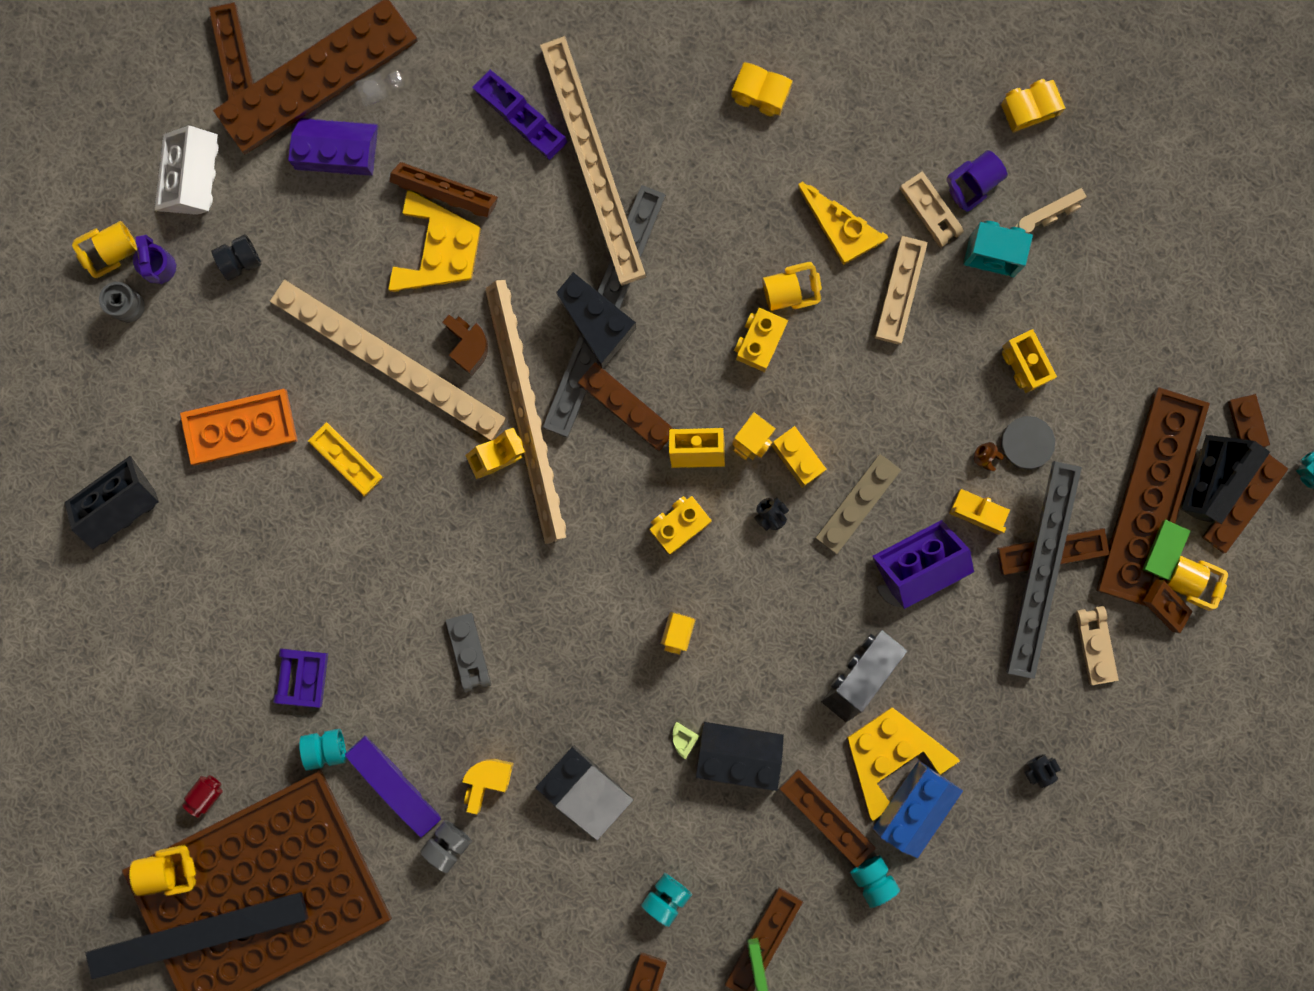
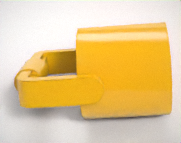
(111, 244)
(784, 290)
(1191, 579)
(158, 873)

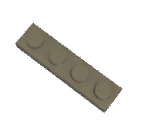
(858, 504)

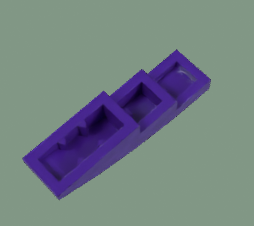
(520, 114)
(392, 786)

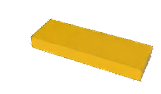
(345, 459)

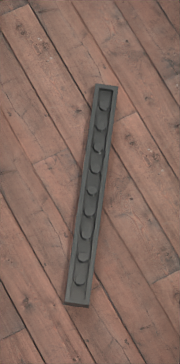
(570, 394)

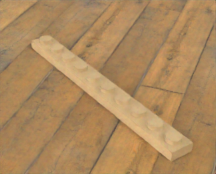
(593, 161)
(388, 360)
(525, 412)

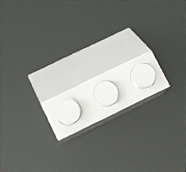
(186, 171)

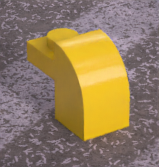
(495, 454)
(485, 774)

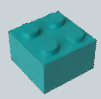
(998, 248)

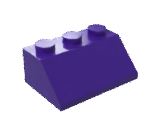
(333, 147)
(924, 563)

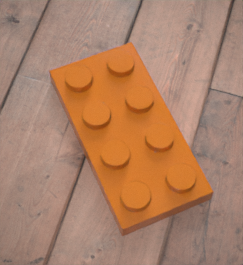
(238, 427)

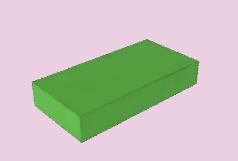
(1166, 550)
(757, 965)

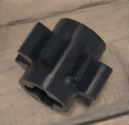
(771, 514)
(1042, 771)

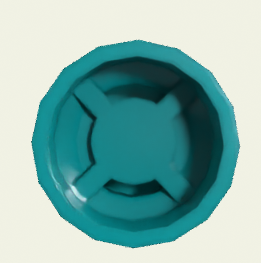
(324, 749)
(877, 885)
(659, 906)

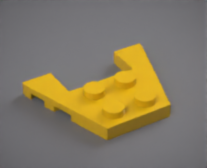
(448, 247)
(886, 746)

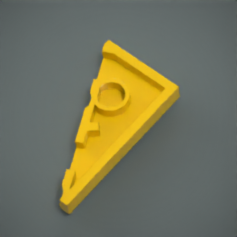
(846, 232)

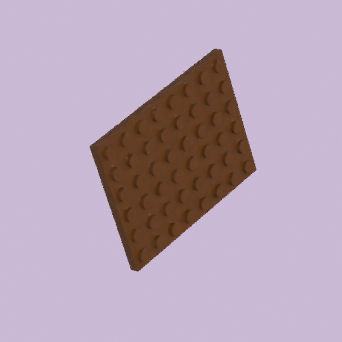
(261, 854)

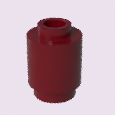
(202, 796)

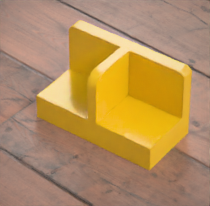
(980, 511)

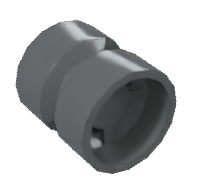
(121, 302)
(439, 853)

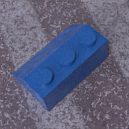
(917, 810)

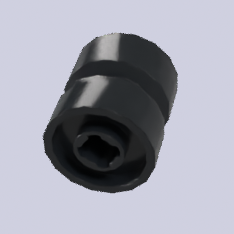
(236, 257)

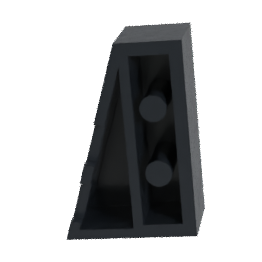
(1222, 476)

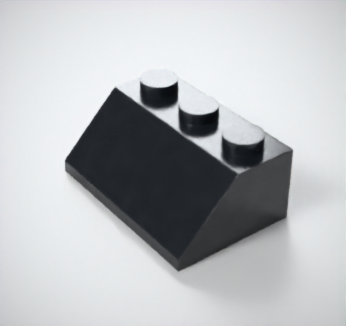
(110, 503)
(740, 756)

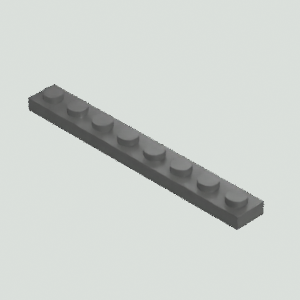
(1043, 569)

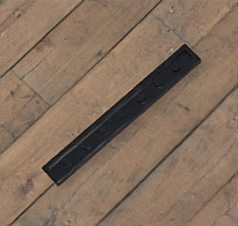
(196, 935)

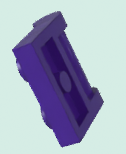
(309, 678)

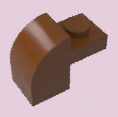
(473, 345)

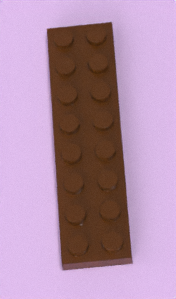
(315, 76)
(1152, 491)

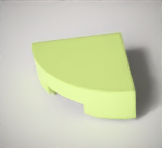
(683, 739)

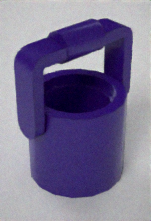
(980, 176)
(153, 261)

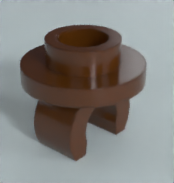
(985, 454)

